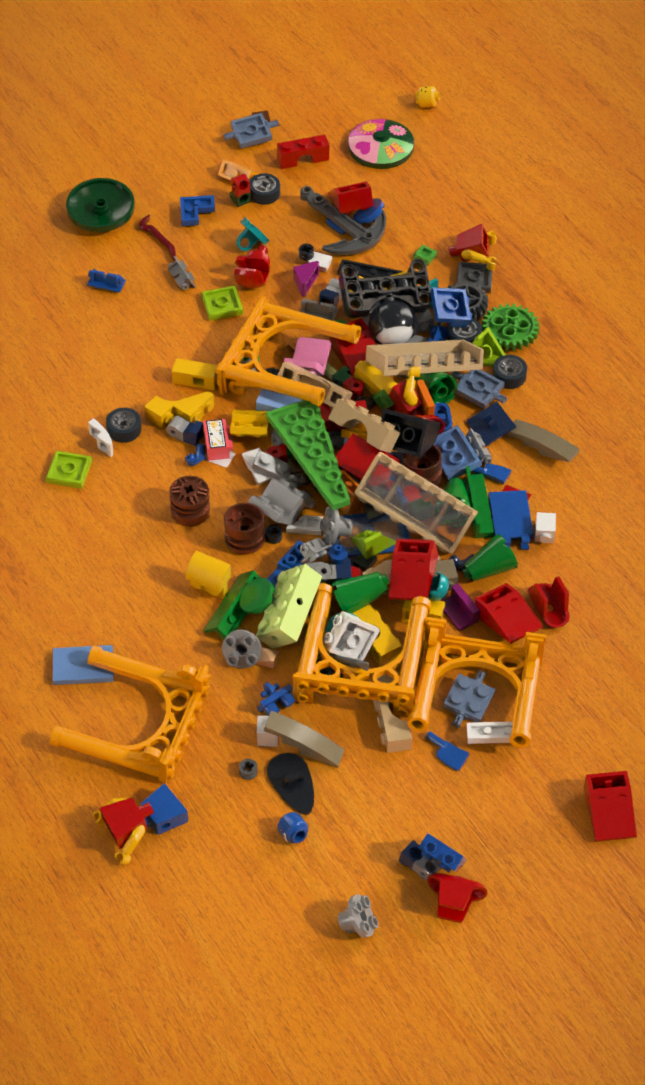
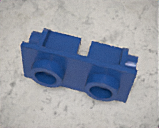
(108, 282)
(438, 333)

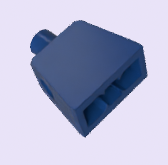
(167, 810)

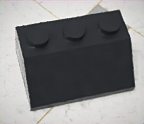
(415, 432)

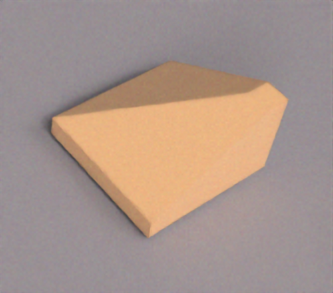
(268, 658)

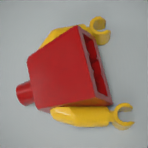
(474, 246)
(405, 396)
(125, 824)

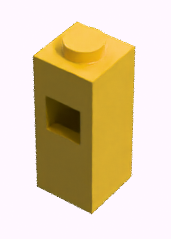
(194, 374)
(373, 378)

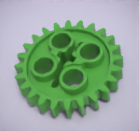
(512, 326)

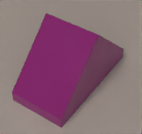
(305, 276)

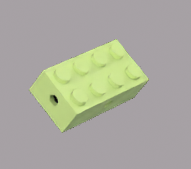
(289, 606)

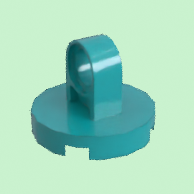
(252, 233)

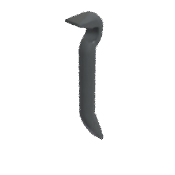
(348, 661)

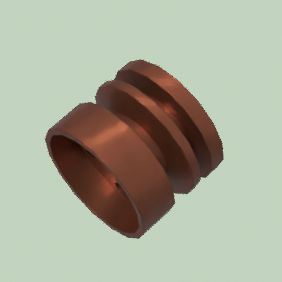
(426, 466)
(189, 500)
(244, 528)

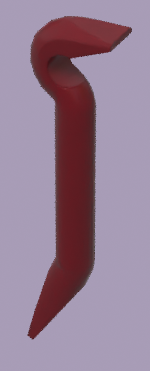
(142, 224)

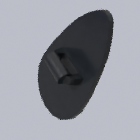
(292, 781)

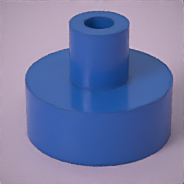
(337, 553)

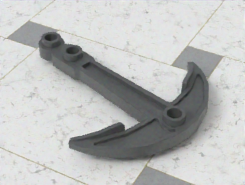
(363, 239)

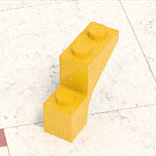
(191, 408)

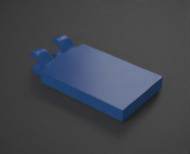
(511, 516)

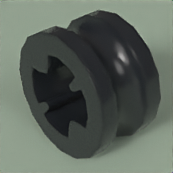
(306, 248)
(273, 529)

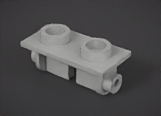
(185, 278)
(324, 310)
(478, 446)
(313, 550)

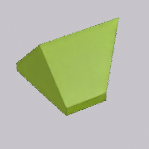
(491, 347)
(371, 542)

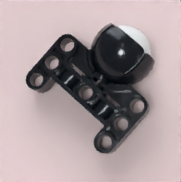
(390, 310)

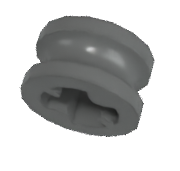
(248, 763)

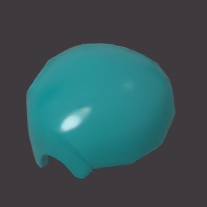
(439, 587)

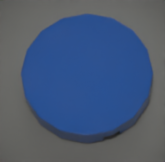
(369, 214)

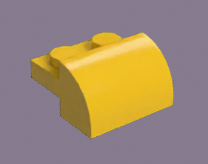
(249, 423)
(208, 574)

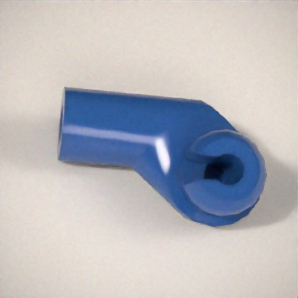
(193, 460)

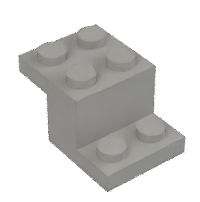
(283, 501)

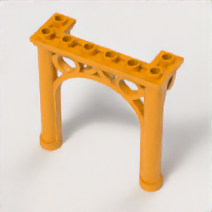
(267, 321)
(481, 654)
(399, 692)
(152, 760)

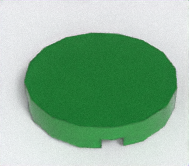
(256, 596)

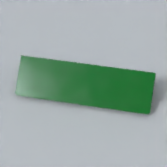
(478, 499)
(229, 613)

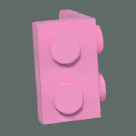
(311, 354)

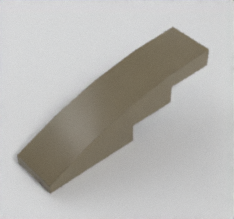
(543, 440)
(304, 738)

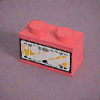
(216, 439)

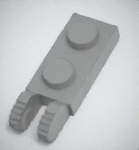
(274, 467)

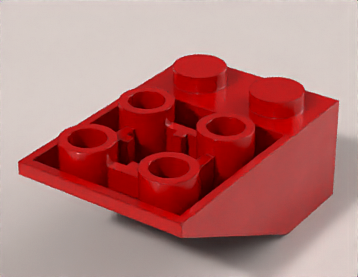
(352, 197)
(353, 353)
(412, 568)
(507, 613)
(610, 805)

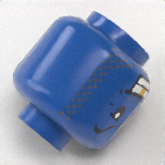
(293, 827)

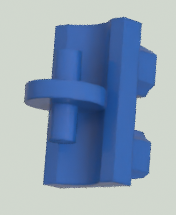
(284, 695)

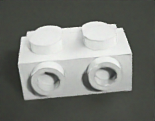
(350, 636)

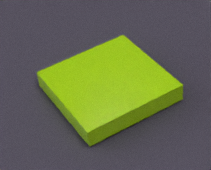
(222, 303)
(69, 469)

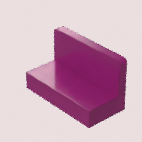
(460, 608)

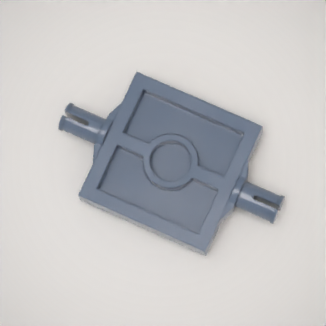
(251, 130)
(479, 387)
(468, 698)

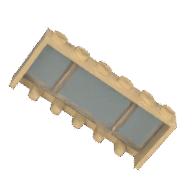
(429, 356)
(415, 503)

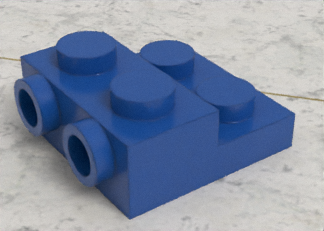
(451, 306)
(436, 849)

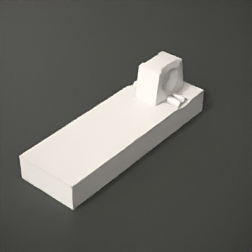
(489, 732)

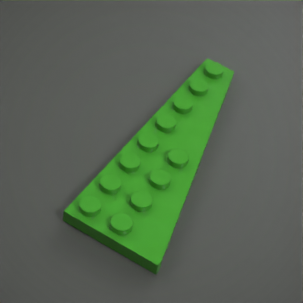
(309, 442)

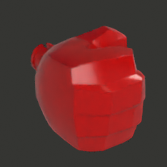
(253, 268)

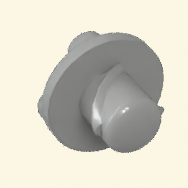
(334, 526)
(241, 649)
(358, 917)

